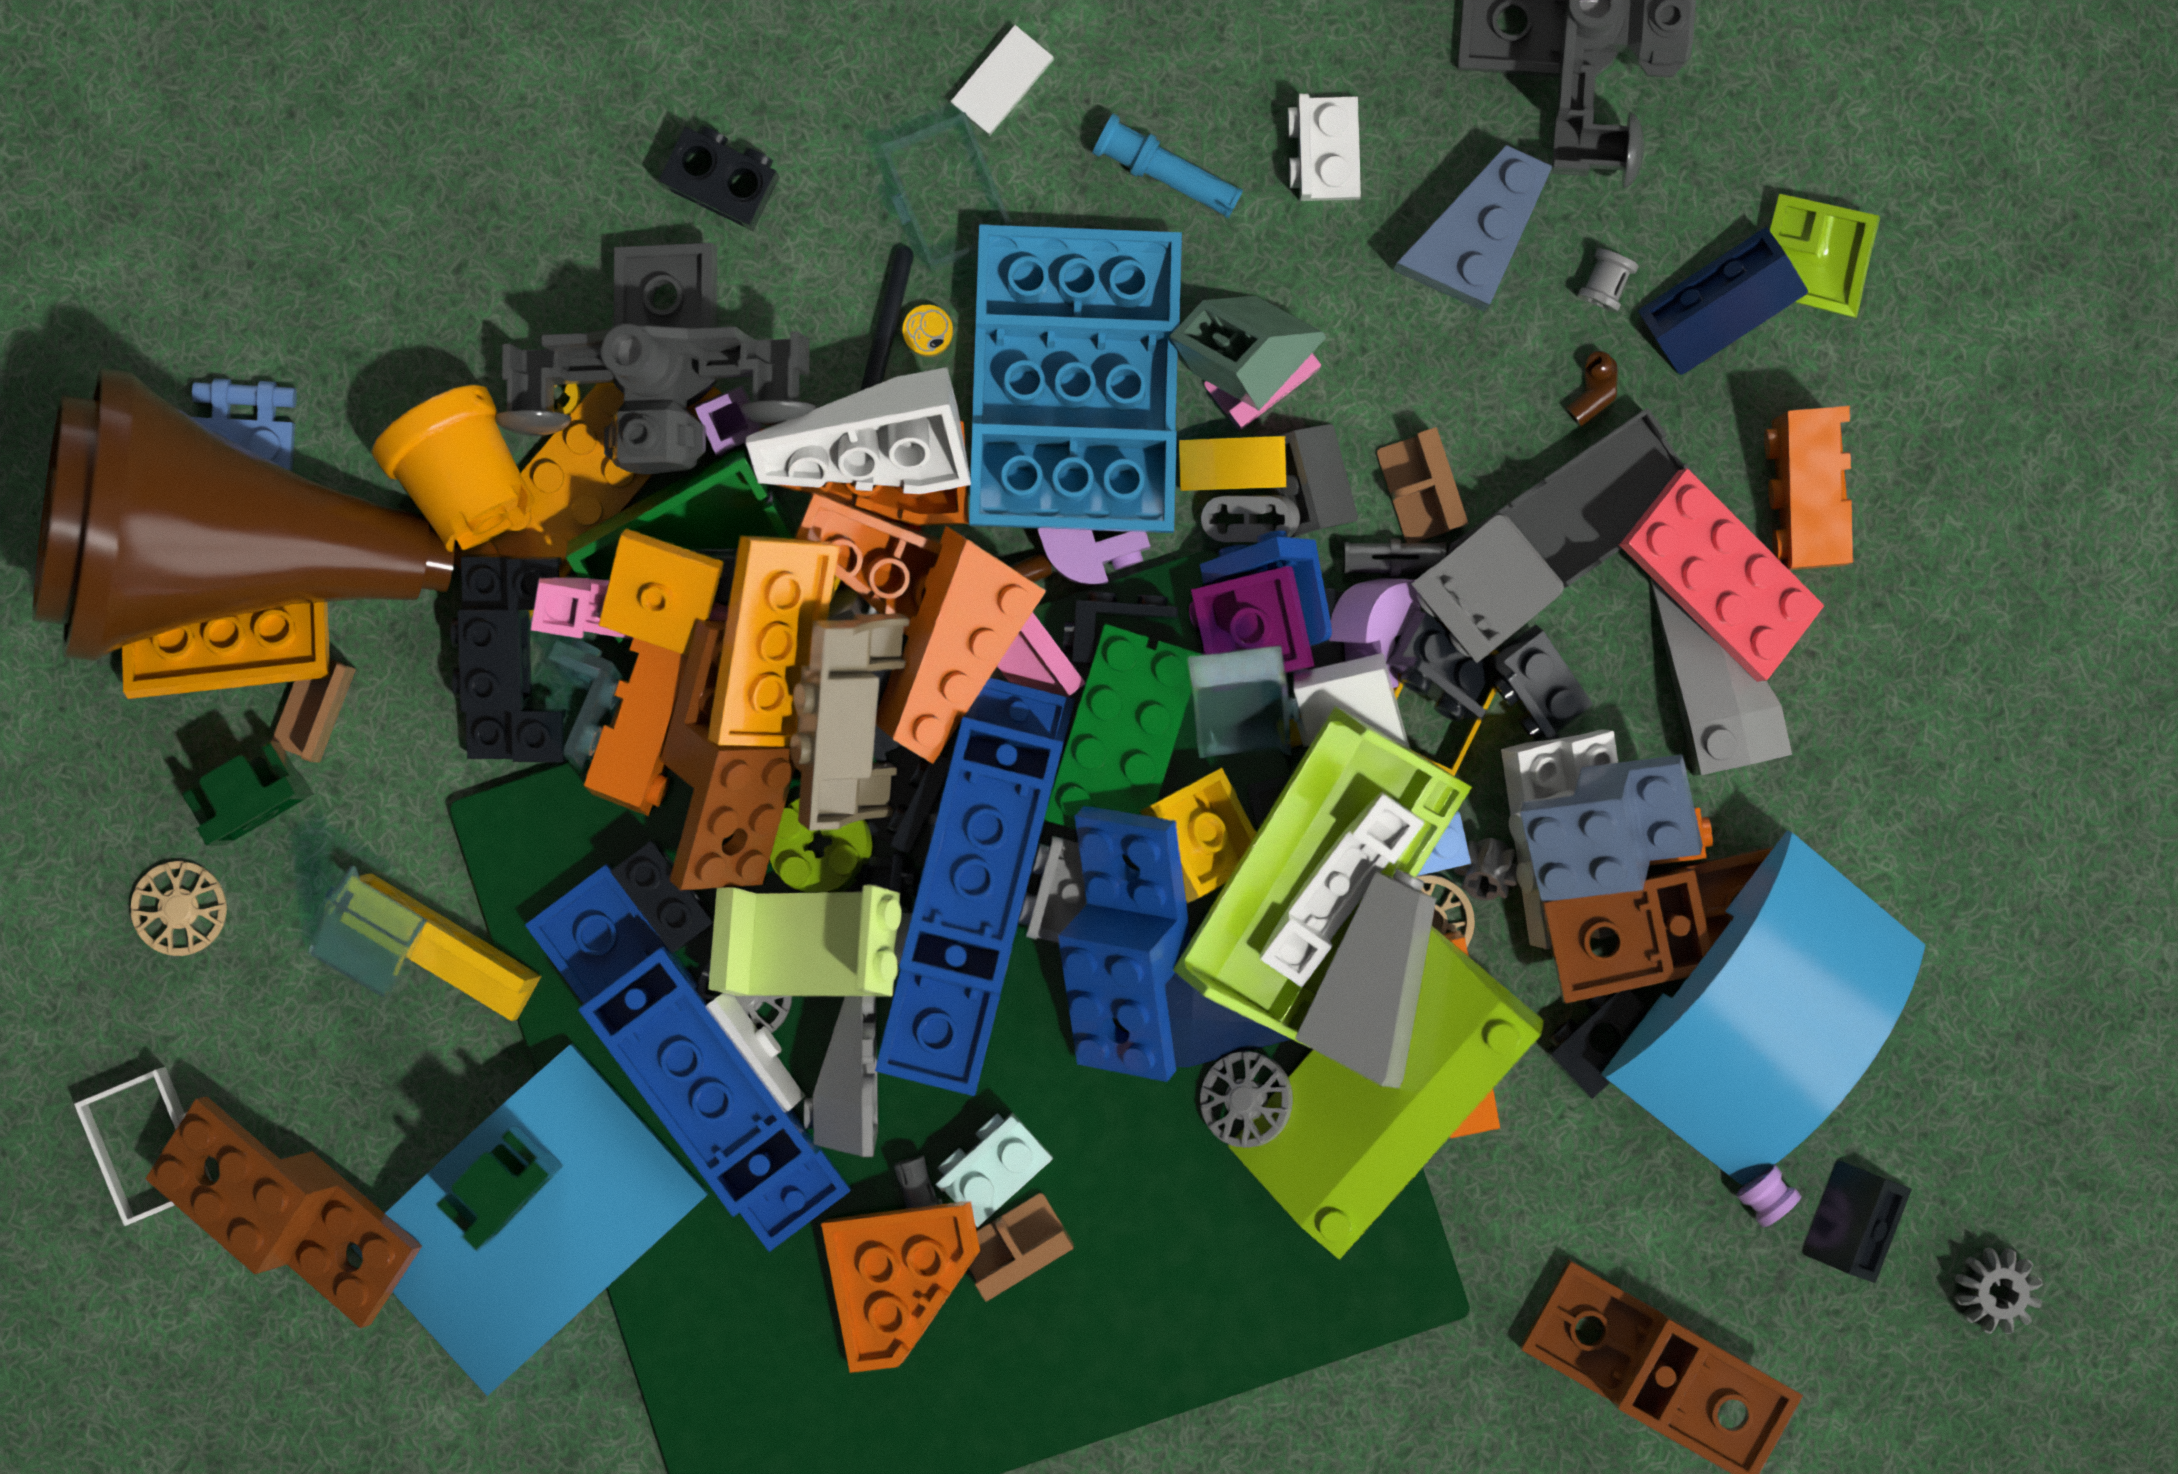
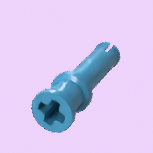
(1145, 156)

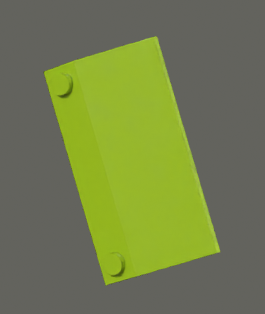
(1327, 791)
(1362, 1142)

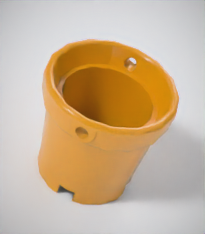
(455, 466)

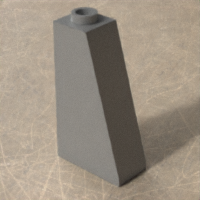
(1374, 982)

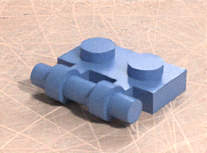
(262, 436)

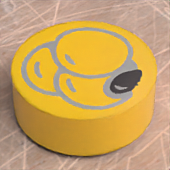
(927, 330)

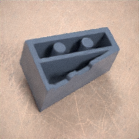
(1479, 231)

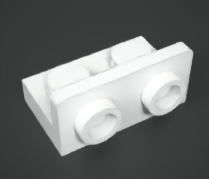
(1326, 148)

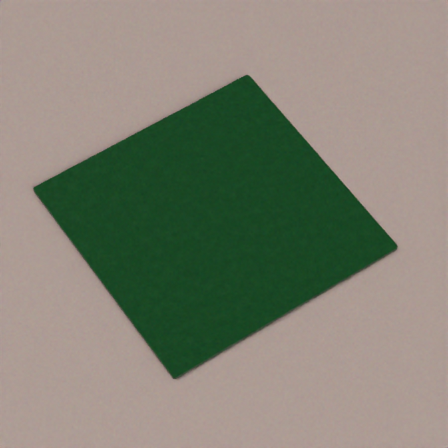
(1180, 1257)

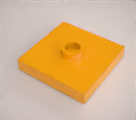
(659, 592)

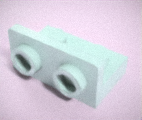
(993, 1167)

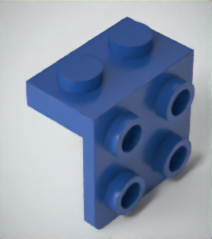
(1273, 552)

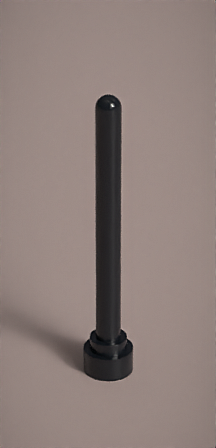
(888, 317)

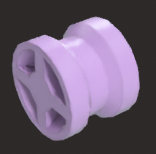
(1769, 1196)

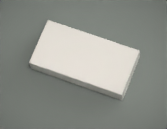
(1002, 80)

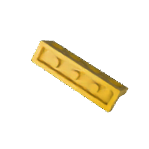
(465, 958)

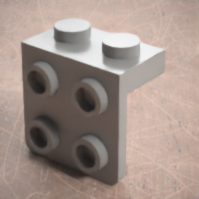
(1488, 587)
(1058, 891)

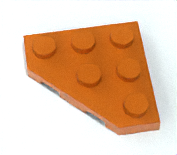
(895, 1276)

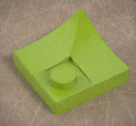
(1827, 249)

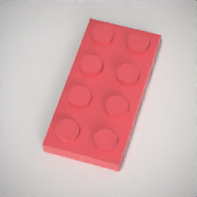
(1722, 575)

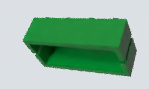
(695, 512)
(1122, 727)

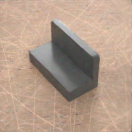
(1316, 480)

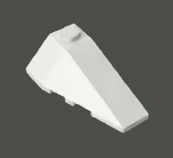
(883, 436)

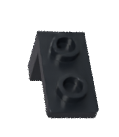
(1080, 634)

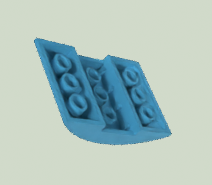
(1075, 379)
(1773, 1015)
(565, 1245)

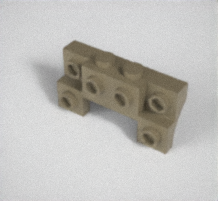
(839, 718)

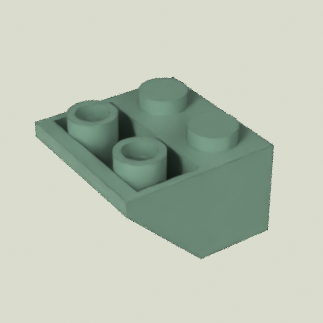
(1245, 346)

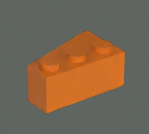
(629, 751)

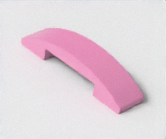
(576, 606)

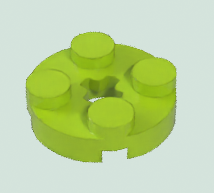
(828, 874)

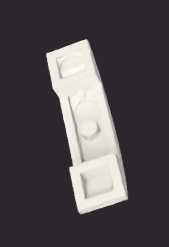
(1337, 886)

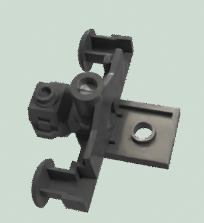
(1577, 45)
(657, 362)

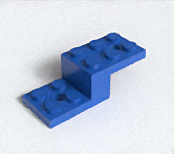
(1125, 942)

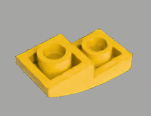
(1232, 463)

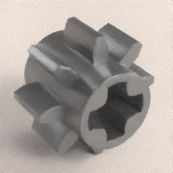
(1490, 870)

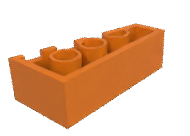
(954, 644)

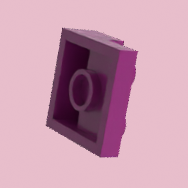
(1252, 615)

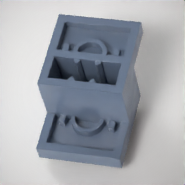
(1611, 828)

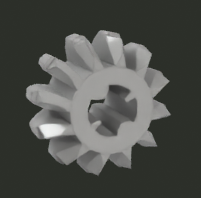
(1984, 1305)

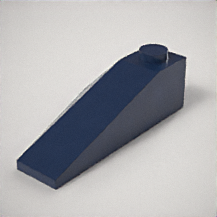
(1209, 1030)

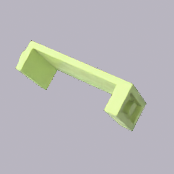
(805, 943)

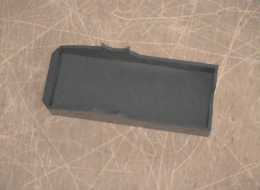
(1594, 499)

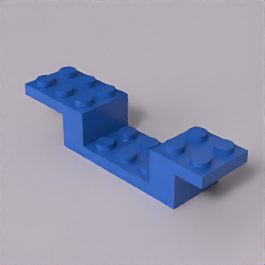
(974, 886)
(685, 1061)

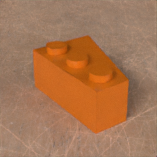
(1810, 488)

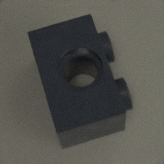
(1572, 1043)

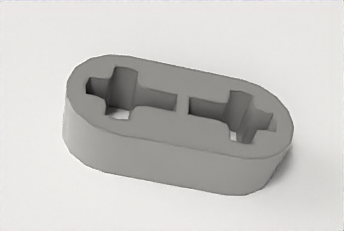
(1249, 506)

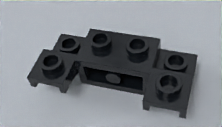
(497, 660)

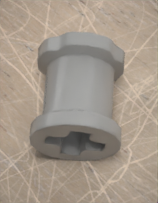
(1608, 280)

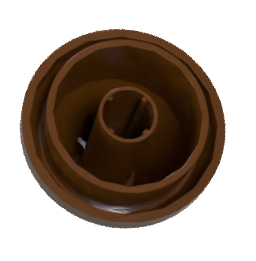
(180, 527)

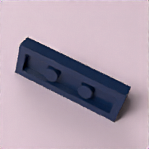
(1723, 301)

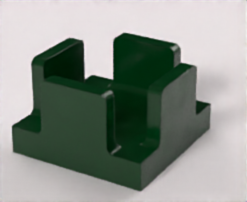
(245, 795)
(498, 1187)

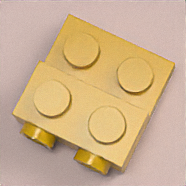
(1209, 830)

